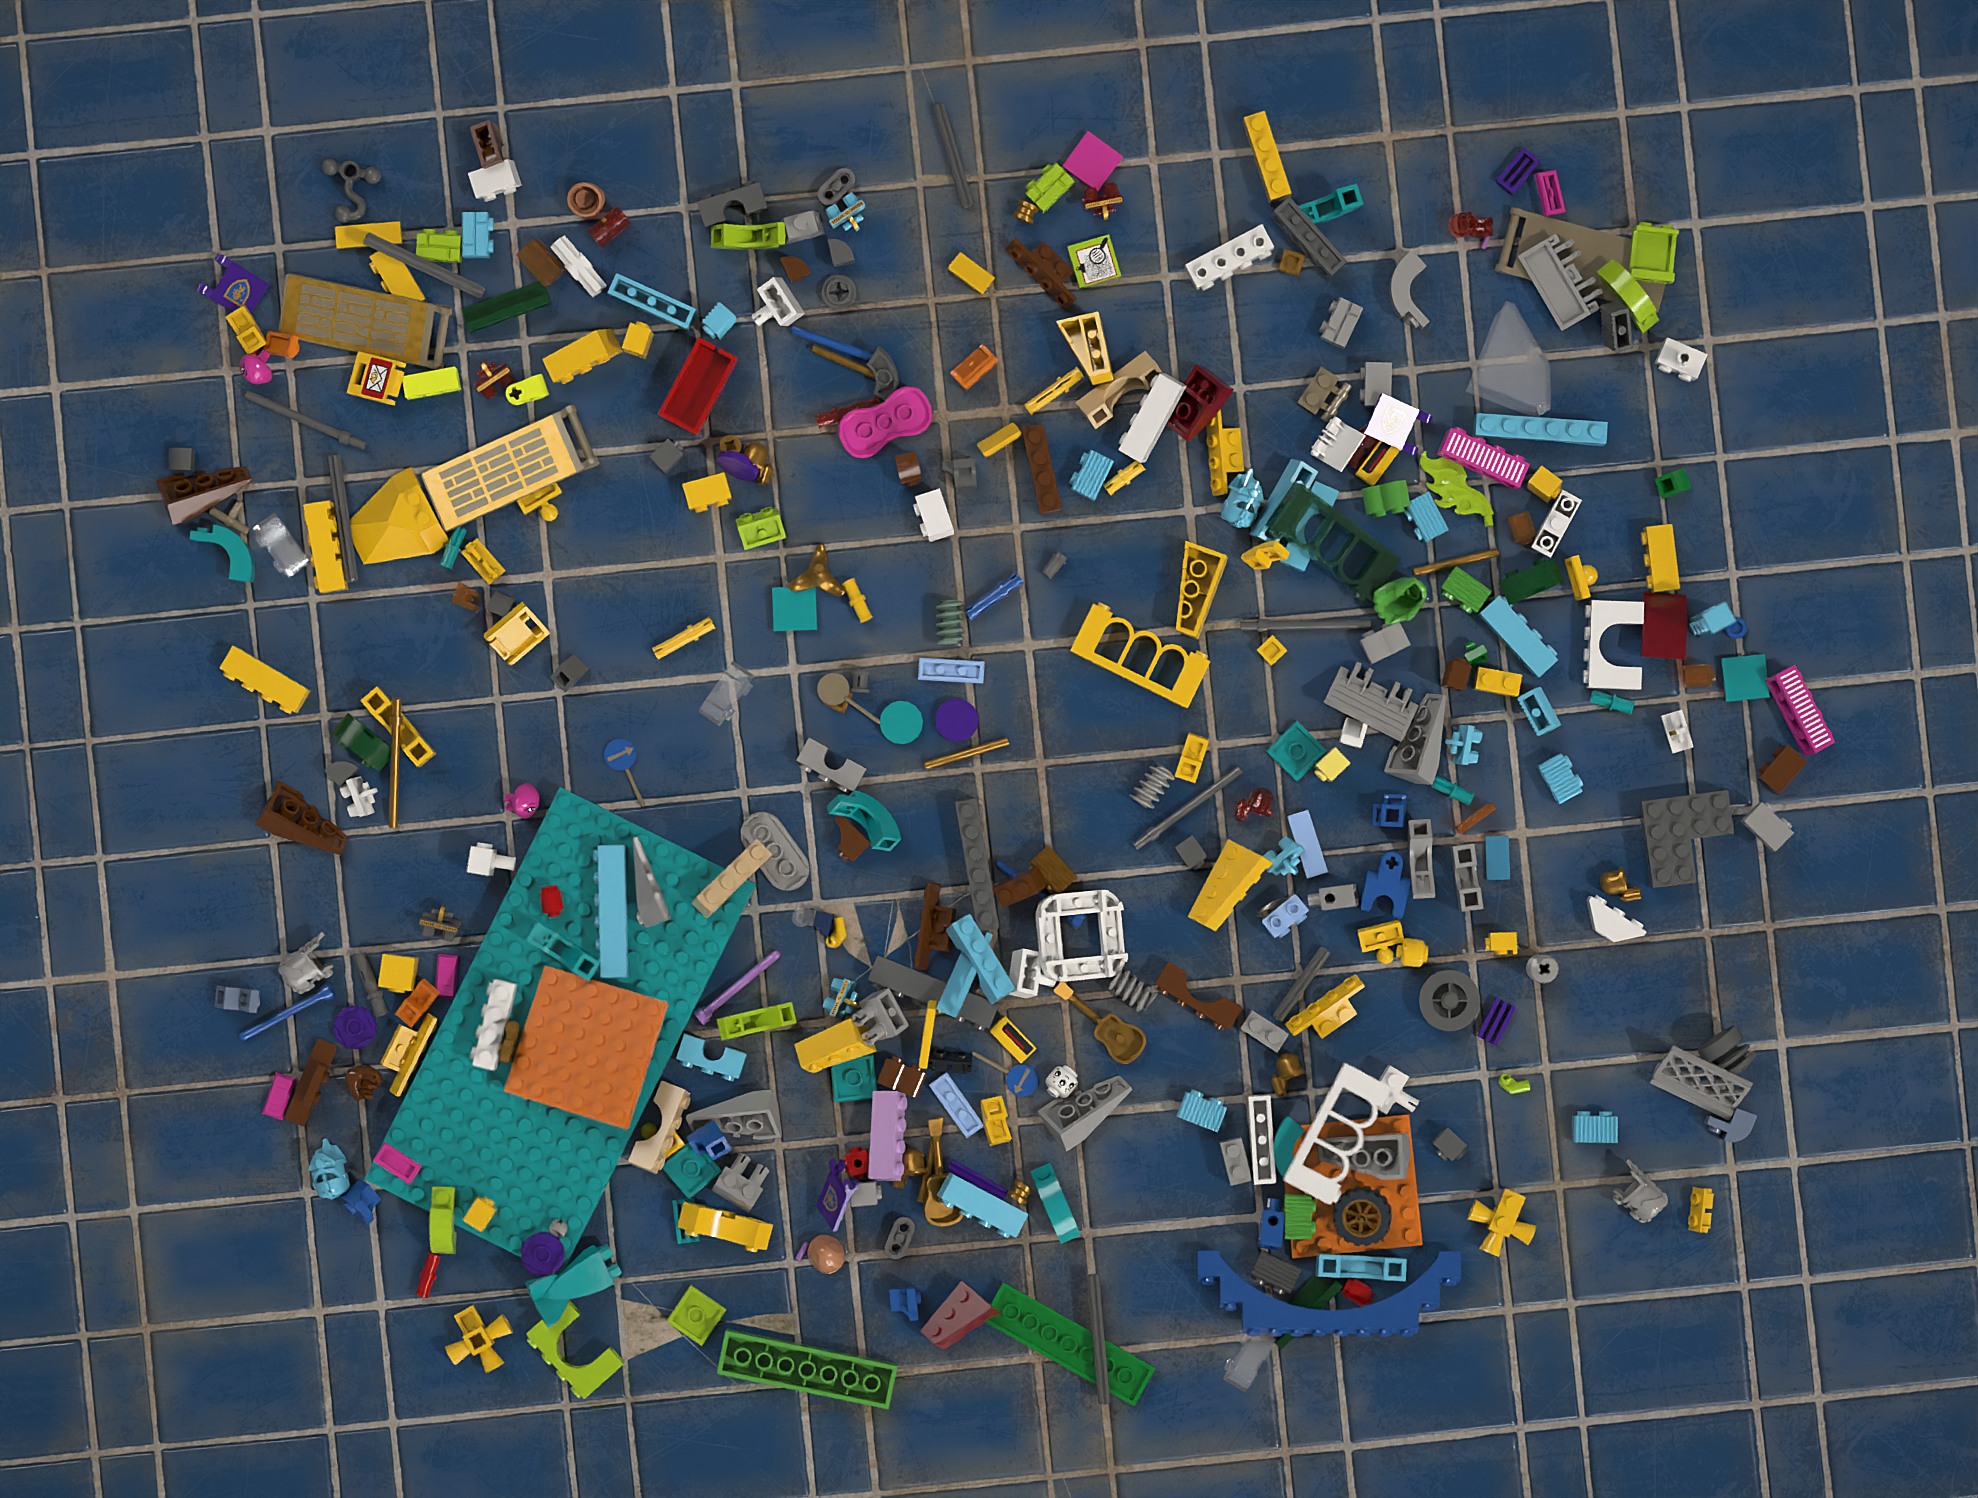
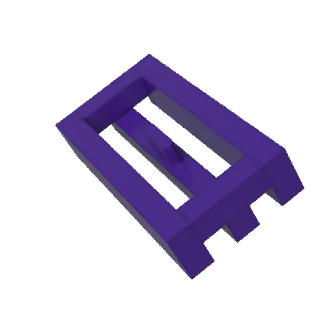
(1506, 185)
(1504, 1004)

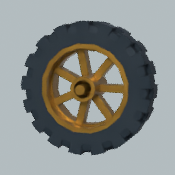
(1360, 1236)

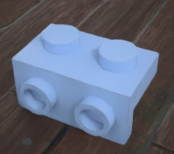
(1284, 916)

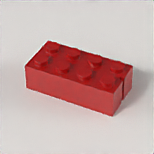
(698, 387)

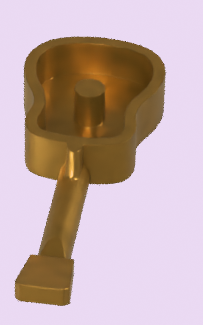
(1121, 1039)
(933, 1210)

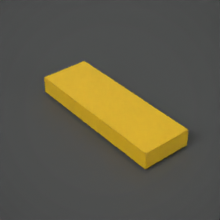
(354, 235)
(927, 1034)

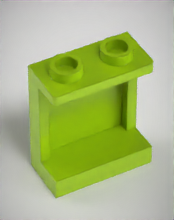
(1653, 253)

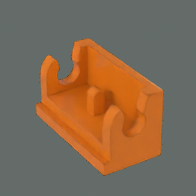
(974, 367)

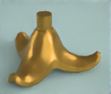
(817, 575)

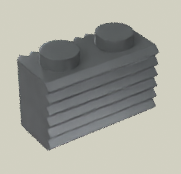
(1616, 326)
(1275, 1272)

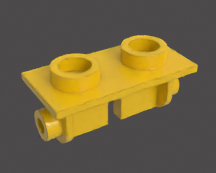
(483, 561)
(1699, 1219)

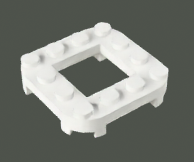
(1110, 930)

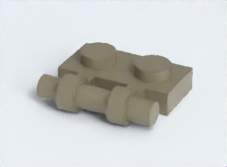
(1319, 389)

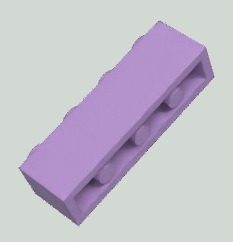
(887, 1135)

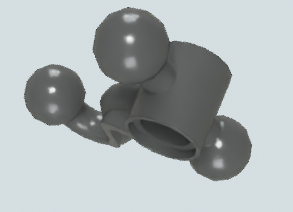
(371, 175)

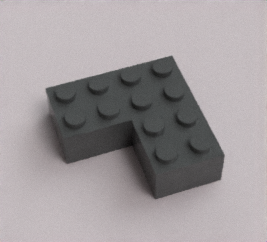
(1671, 825)

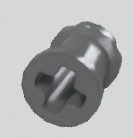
(860, 681)

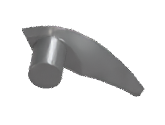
(1270, 907)

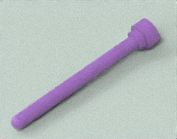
(705, 1013)

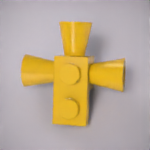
(1502, 1221)
(478, 1338)

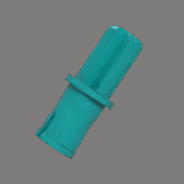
(453, 548)
(1612, 702)
(1453, 790)

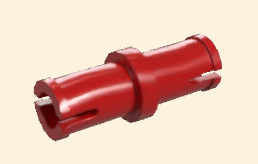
(428, 1275)

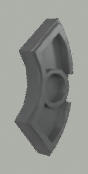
(884, 372)

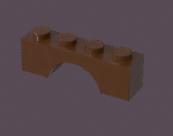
(1041, 469)
(1221, 1011)

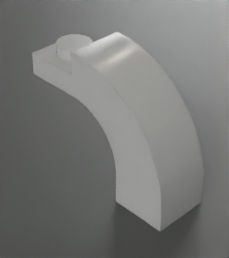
(1399, 289)
(1420, 858)

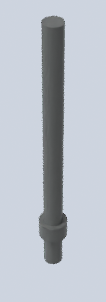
(344, 436)
(1263, 625)
(1153, 832)

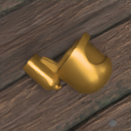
(758, 455)
(1616, 883)
(1288, 1069)
(913, 1165)

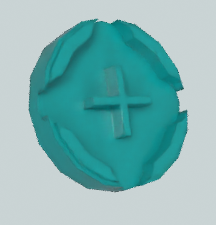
(901, 722)

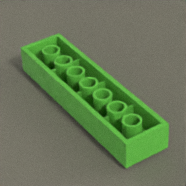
(807, 1368)

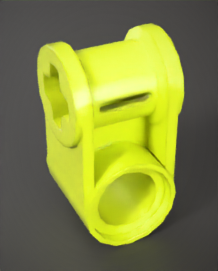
(531, 388)

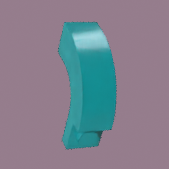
(1334, 205)
(241, 558)
(871, 815)
(562, 949)
(1284, 1141)
(1055, 1203)

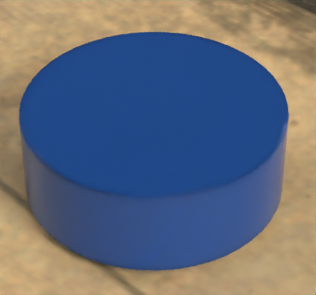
(1736, 629)

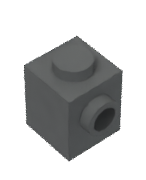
(1449, 1145)

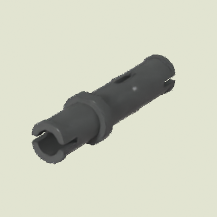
(374, 994)

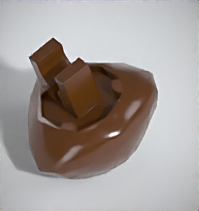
(363, 1081)

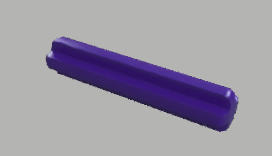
(977, 1179)

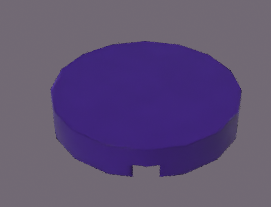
(737, 465)
(956, 720)
(355, 1027)
(542, 1254)

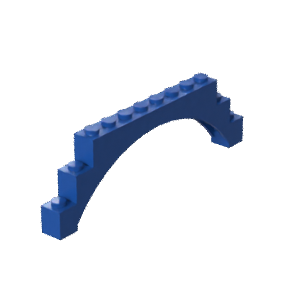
(1391, 1316)

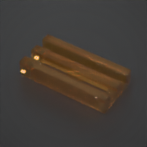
(1475, 817)

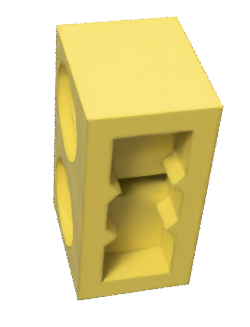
(1330, 765)

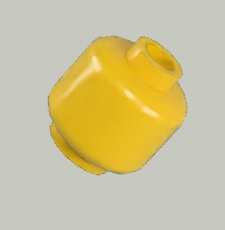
(1412, 952)

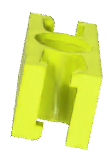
(431, 383)

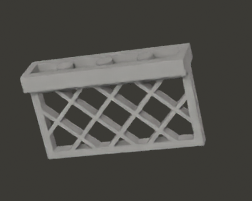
(1698, 1090)

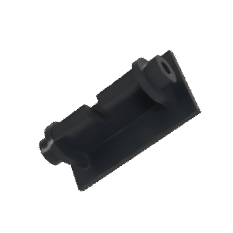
(940, 1059)

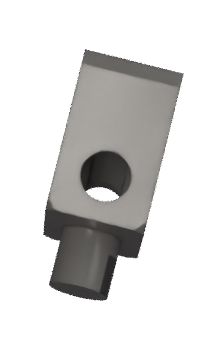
(802, 226)
(1344, 897)

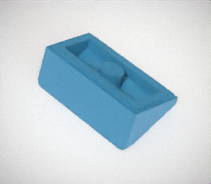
(1497, 857)

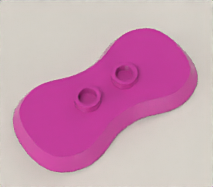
(900, 415)

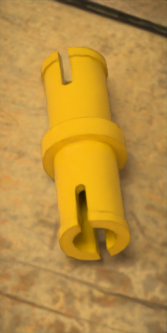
(1124, 477)
(857, 600)

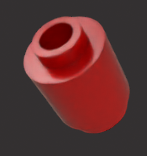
(551, 901)
(1357, 1292)

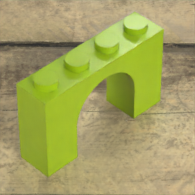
(582, 1378)

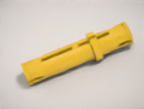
(1073, 377)
(681, 639)

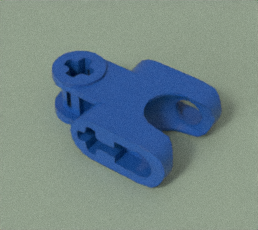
(1388, 883)

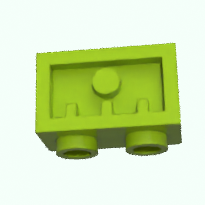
(760, 527)

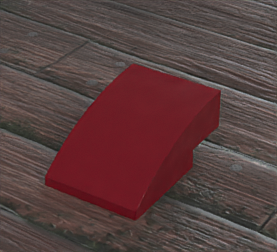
(1199, 402)
(1664, 626)

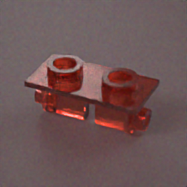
(1360, 456)

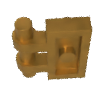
(508, 1046)

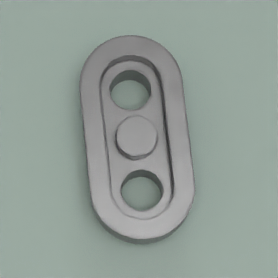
(836, 187)
(900, 1237)

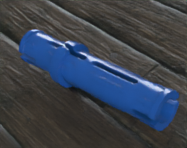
(996, 594)

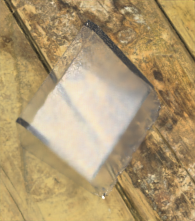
(1512, 366)

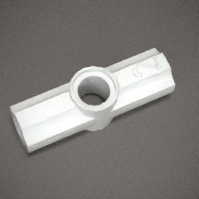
(578, 266)

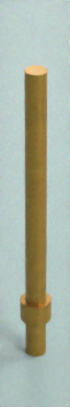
(396, 721)

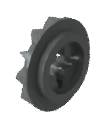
(831, 285)

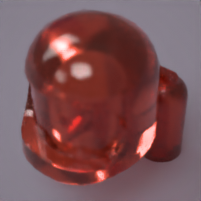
(1467, 225)
(1258, 803)

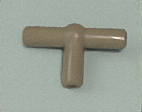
(230, 519)

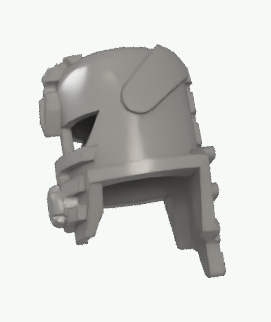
(304, 966)
(1641, 1195)

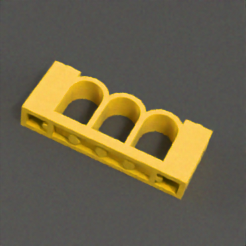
(1187, 681)

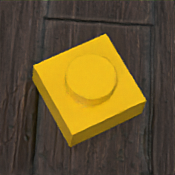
(1271, 650)

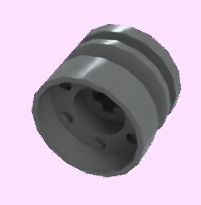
(1726, 1052)

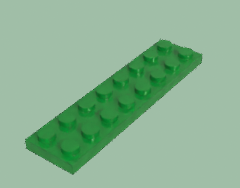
(1067, 1343)

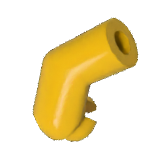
(838, 934)

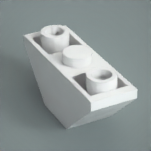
(1556, 523)
(1611, 922)

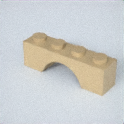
(1099, 402)
(731, 878)
(651, 1152)

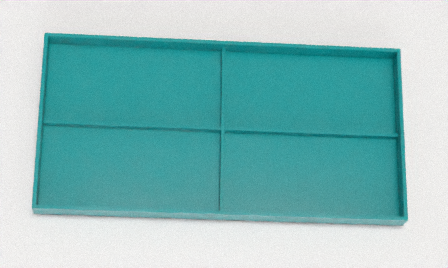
(519, 1151)

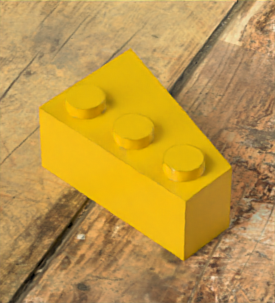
(1088, 344)
(582, 355)
(833, 1046)

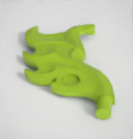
(1452, 487)

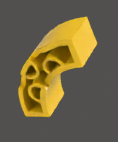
(725, 1225)

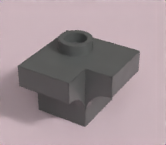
(962, 470)

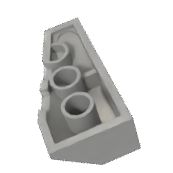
(1419, 752)
(649, 896)
(747, 1114)
(1077, 1116)
(1379, 1155)

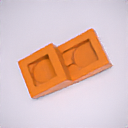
(417, 1003)

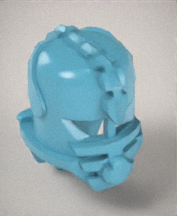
(1243, 500)
(329, 1171)

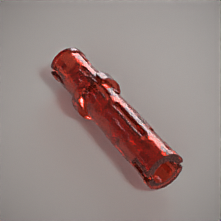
(838, 413)

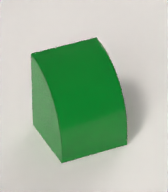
(1673, 483)

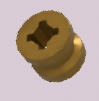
(1025, 212)
(725, 444)
(1020, 1192)

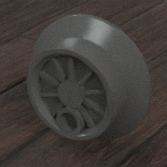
(1449, 1000)

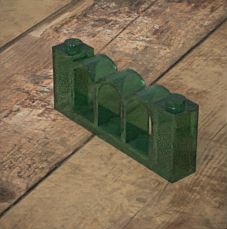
(1291, 511)

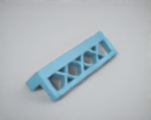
(958, 984)

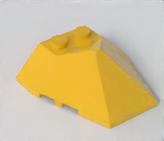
(397, 522)

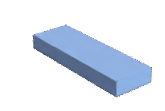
(951, 670)
(1305, 835)
(956, 1105)

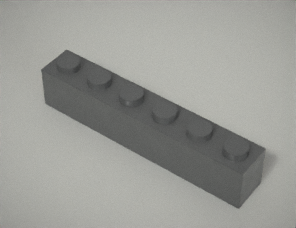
(977, 864)
(925, 988)

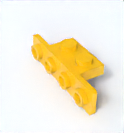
(1224, 453)
(1329, 1011)
(405, 1050)

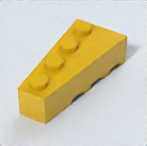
(325, 546)
(1198, 586)
(1227, 884)

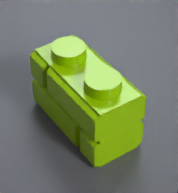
(1049, 187)
(439, 247)

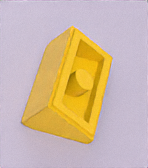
(971, 273)
(999, 440)

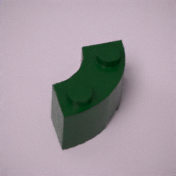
(1531, 581)
(363, 742)

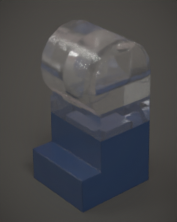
(804, 916)

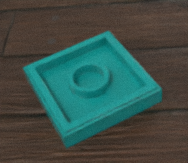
(794, 609)
(1744, 678)
(1296, 750)
(854, 1079)
(690, 1171)

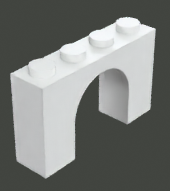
(1599, 672)

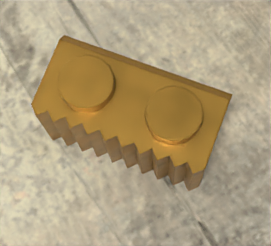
(1054, 870)

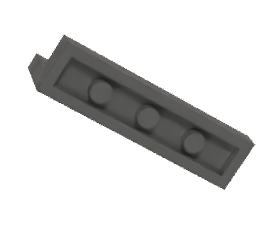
(1308, 238)

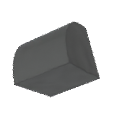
(840, 253)
(181, 459)
(501, 604)
(569, 673)
(342, 771)

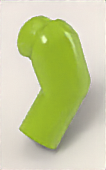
(1512, 1086)

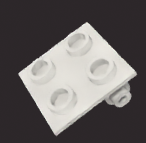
(1337, 444)

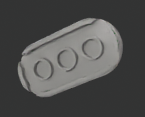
(787, 865)

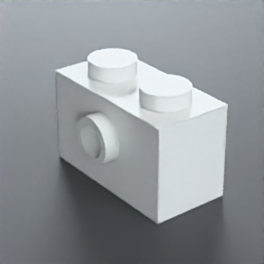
(495, 180)
(934, 515)

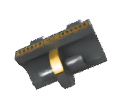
(440, 920)

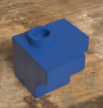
(1391, 812)
(709, 1141)
(360, 1201)
(905, 1300)

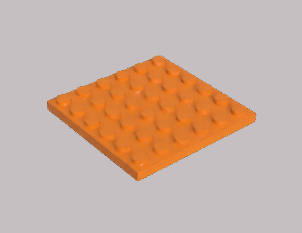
(586, 1047)
(1400, 1193)

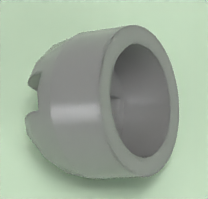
(557, 1228)

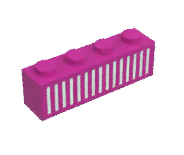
(1483, 458)
(1800, 711)

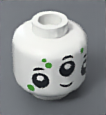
(1061, 1081)

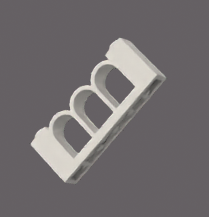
(1362, 1085)

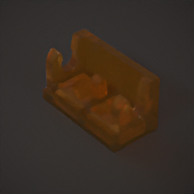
(541, 262)
(463, 597)

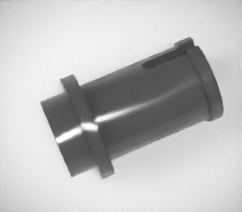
(1054, 564)

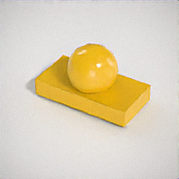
(1580, 577)

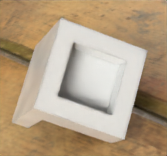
(1353, 732)

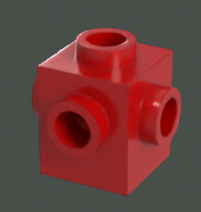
(857, 1153)

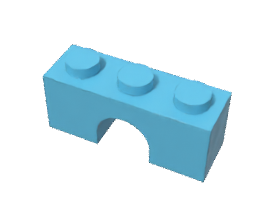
(692, 1053)

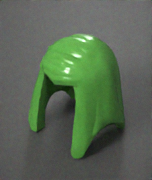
(1399, 599)

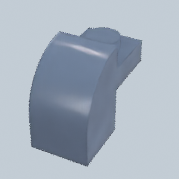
(237, 998)
(1736, 1128)

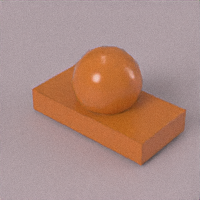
(282, 344)

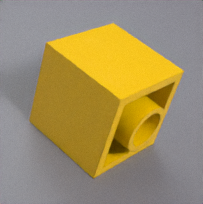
(398, 972)

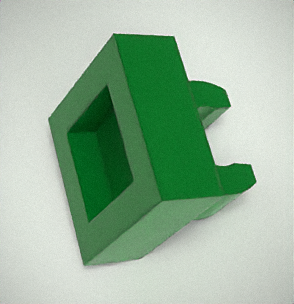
(1475, 655)

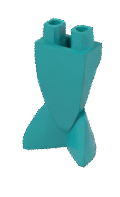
(580, 1278)

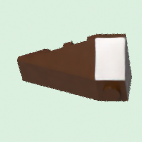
(192, 495)
(295, 820)

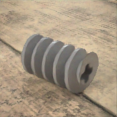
(1152, 786)
(1550, 968)
(1132, 990)

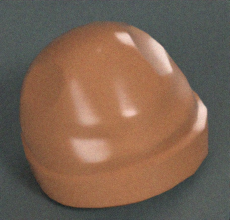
(585, 199)
(826, 1253)

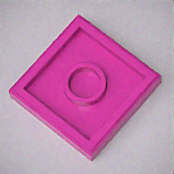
(1092, 161)

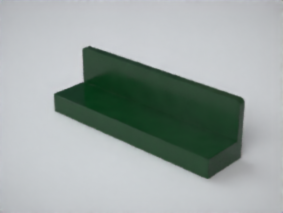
(506, 307)
(1312, 1295)

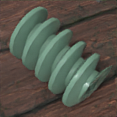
(949, 622)

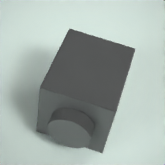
(667, 455)
(1191, 853)

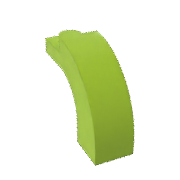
(748, 236)
(1630, 293)
(756, 1020)
(442, 1221)

